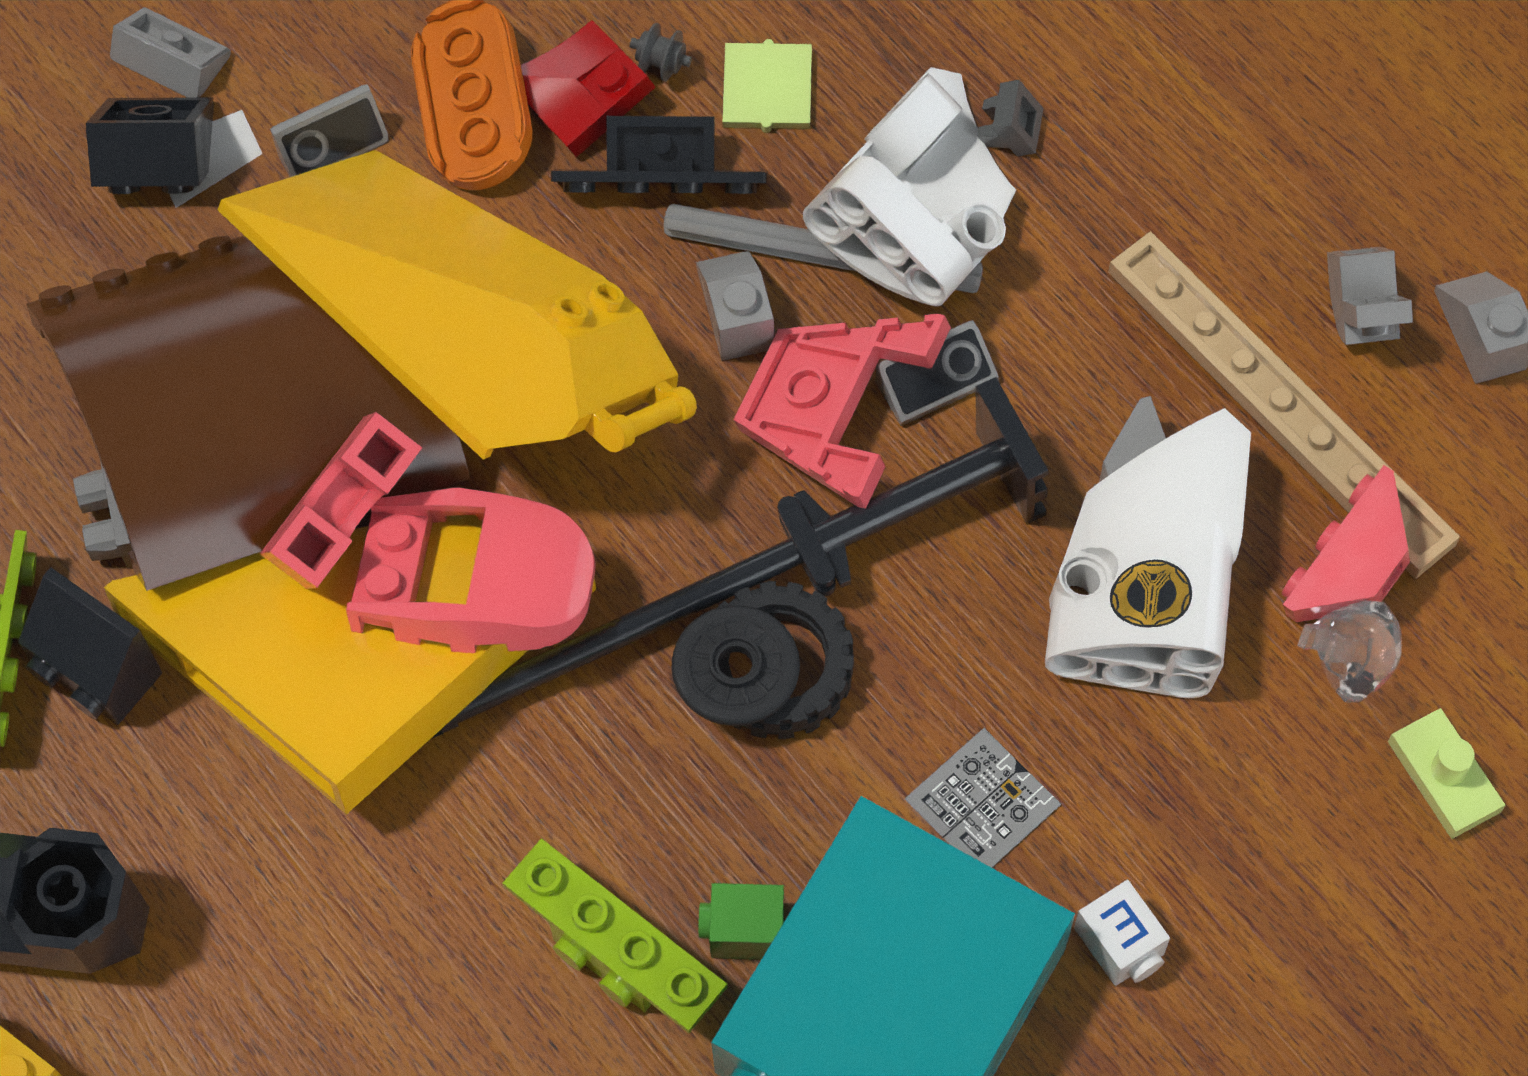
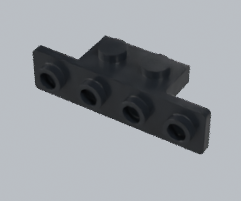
(660, 150)

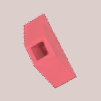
(1356, 557)

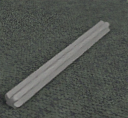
(764, 238)

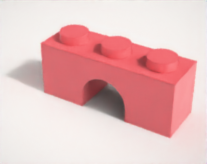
(338, 500)

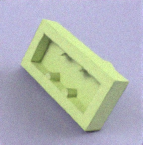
(1446, 773)

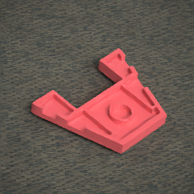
(813, 387)

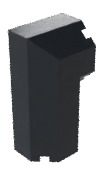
(67, 903)

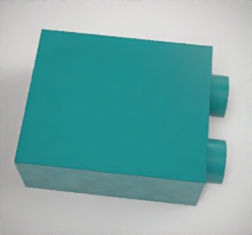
(895, 963)

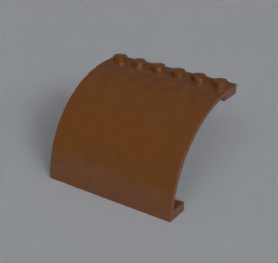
(221, 400)

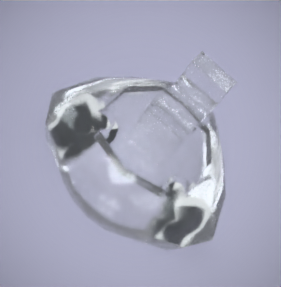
(1356, 647)

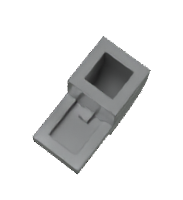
(1366, 295)

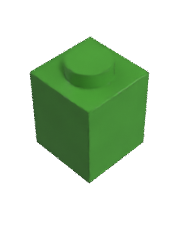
(741, 919)

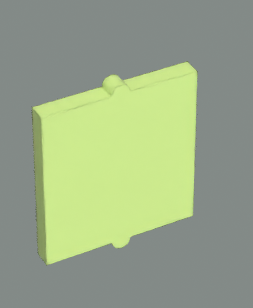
(767, 85)

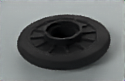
(743, 698)

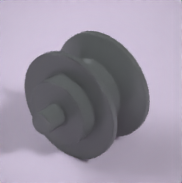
(660, 51)

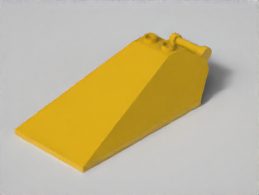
(465, 306)

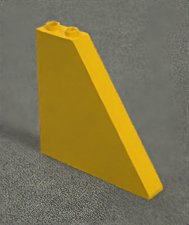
(297, 676)

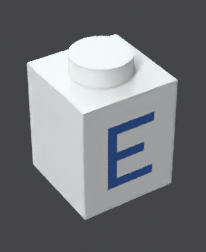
(1123, 934)

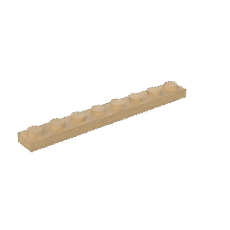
(1270, 390)

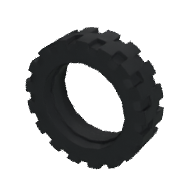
(828, 626)

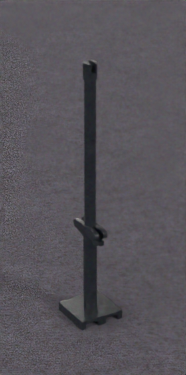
(813, 541)

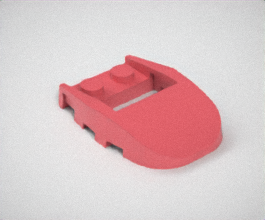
(525, 584)

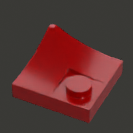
(582, 85)

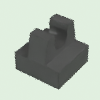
(1015, 118)

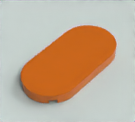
(471, 94)

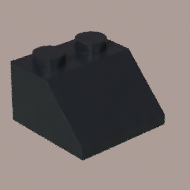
(150, 143)
(86, 650)

